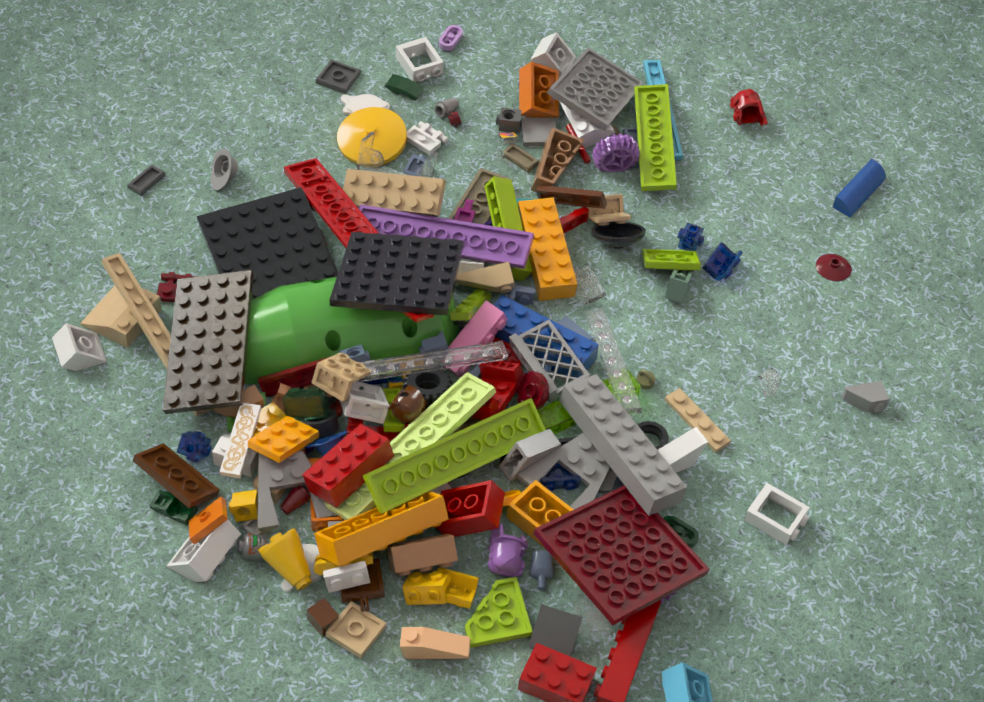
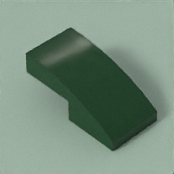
(400, 84)
(171, 507)

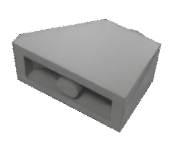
(867, 396)

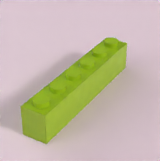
(505, 214)

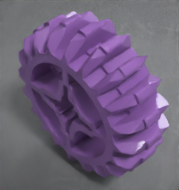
(616, 153)

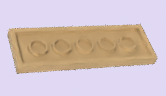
(395, 191)

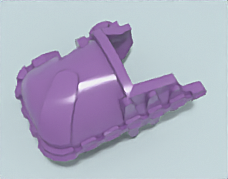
(506, 553)

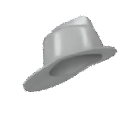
(223, 169)

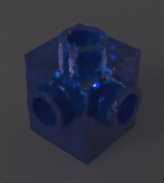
(690, 237)
(194, 446)

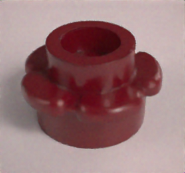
(454, 118)

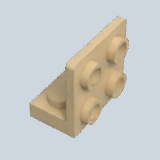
(337, 375)

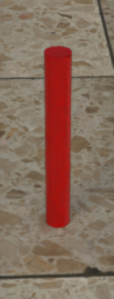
(582, 151)

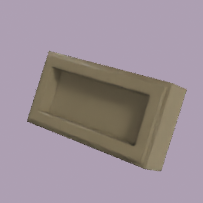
(520, 158)

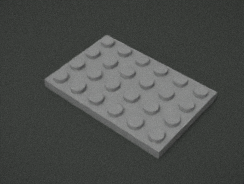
(595, 88)

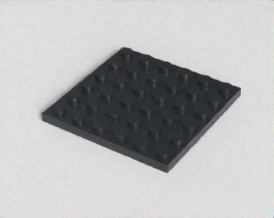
(270, 237)
(398, 273)

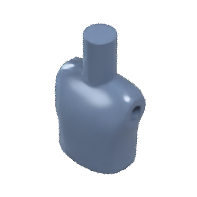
(541, 567)

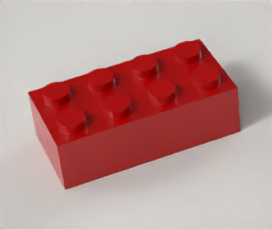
(343, 467)

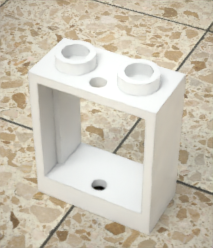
(416, 48)
(357, 402)
(768, 525)

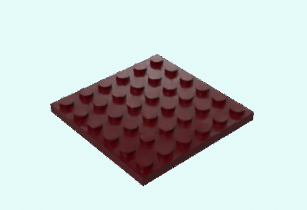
(620, 554)

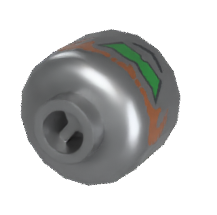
(250, 545)

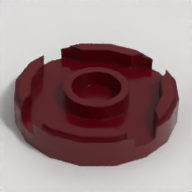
(533, 386)

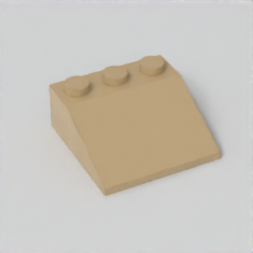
(114, 318)

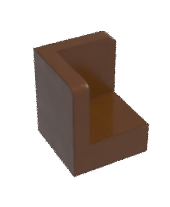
(321, 616)

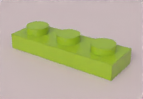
(390, 423)

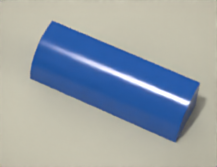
(859, 188)

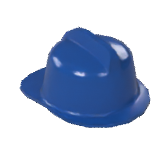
(325, 444)

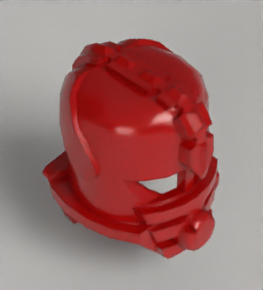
(748, 108)

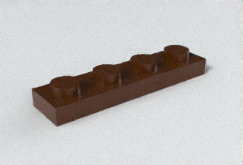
(573, 196)

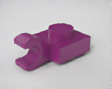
(466, 214)

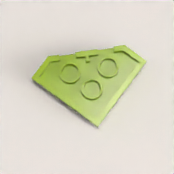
(499, 616)

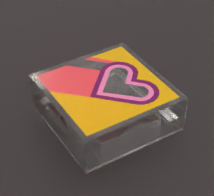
(508, 138)

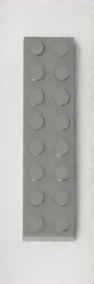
(623, 444)

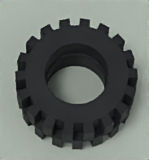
(430, 384)

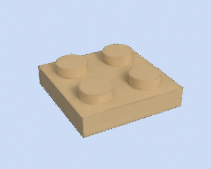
(356, 629)

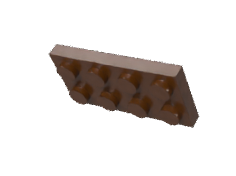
(176, 475)

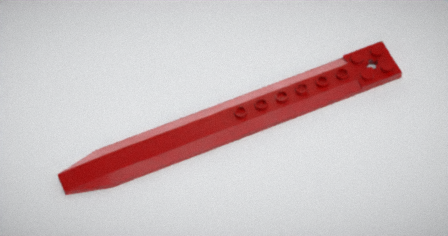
(333, 205)

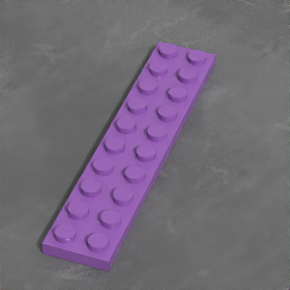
(480, 241)

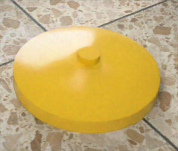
(389, 133)

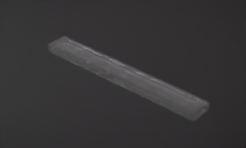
(435, 360)
(612, 361)

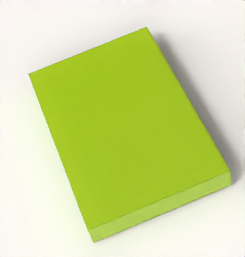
(671, 259)

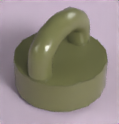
(646, 379)

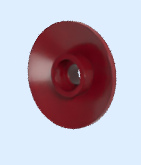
(833, 267)

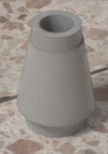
(444, 107)

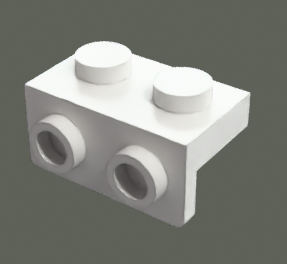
(346, 576)

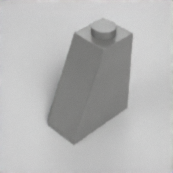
(528, 452)

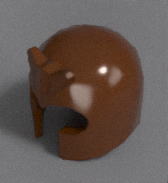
(410, 407)

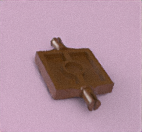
(366, 591)

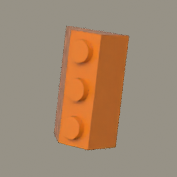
(533, 89)

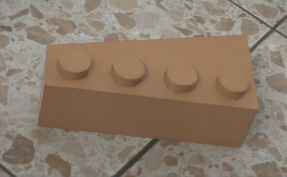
(556, 157)

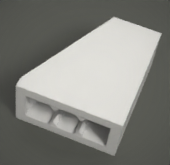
(684, 450)

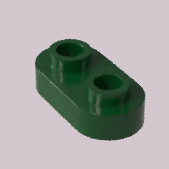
(683, 530)

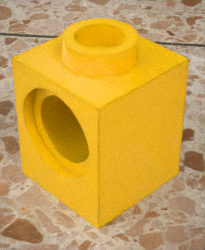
(244, 505)

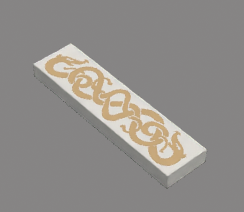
(237, 446)

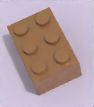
(422, 554)

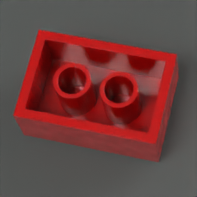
(472, 508)
(556, 676)

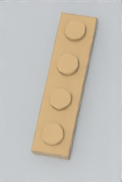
(697, 418)

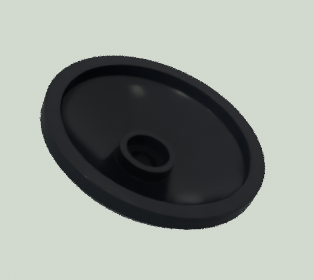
(618, 234)

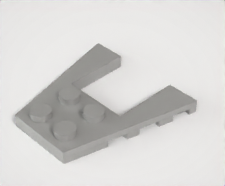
(577, 457)
(280, 476)

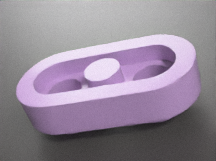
(450, 37)

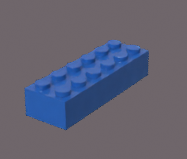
(523, 319)

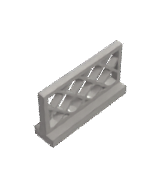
(532, 363)

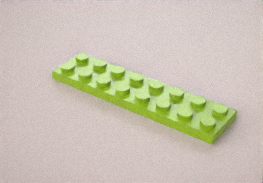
(655, 138)

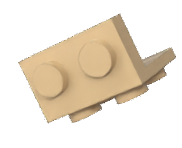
(613, 212)

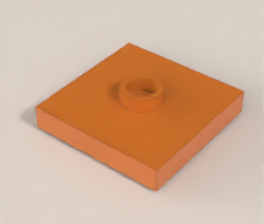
(207, 520)

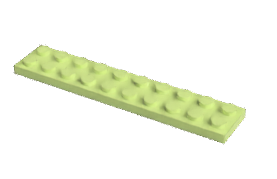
(431, 426)

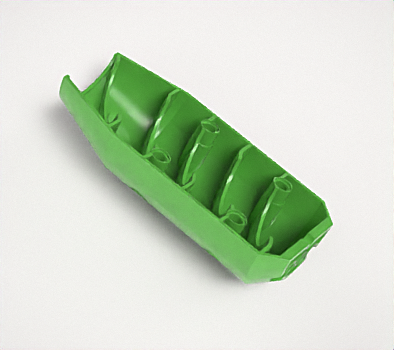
(300, 327)

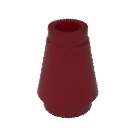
(294, 500)

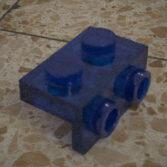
(721, 262)
(560, 479)

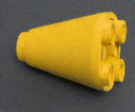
(288, 558)

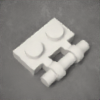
(426, 138)

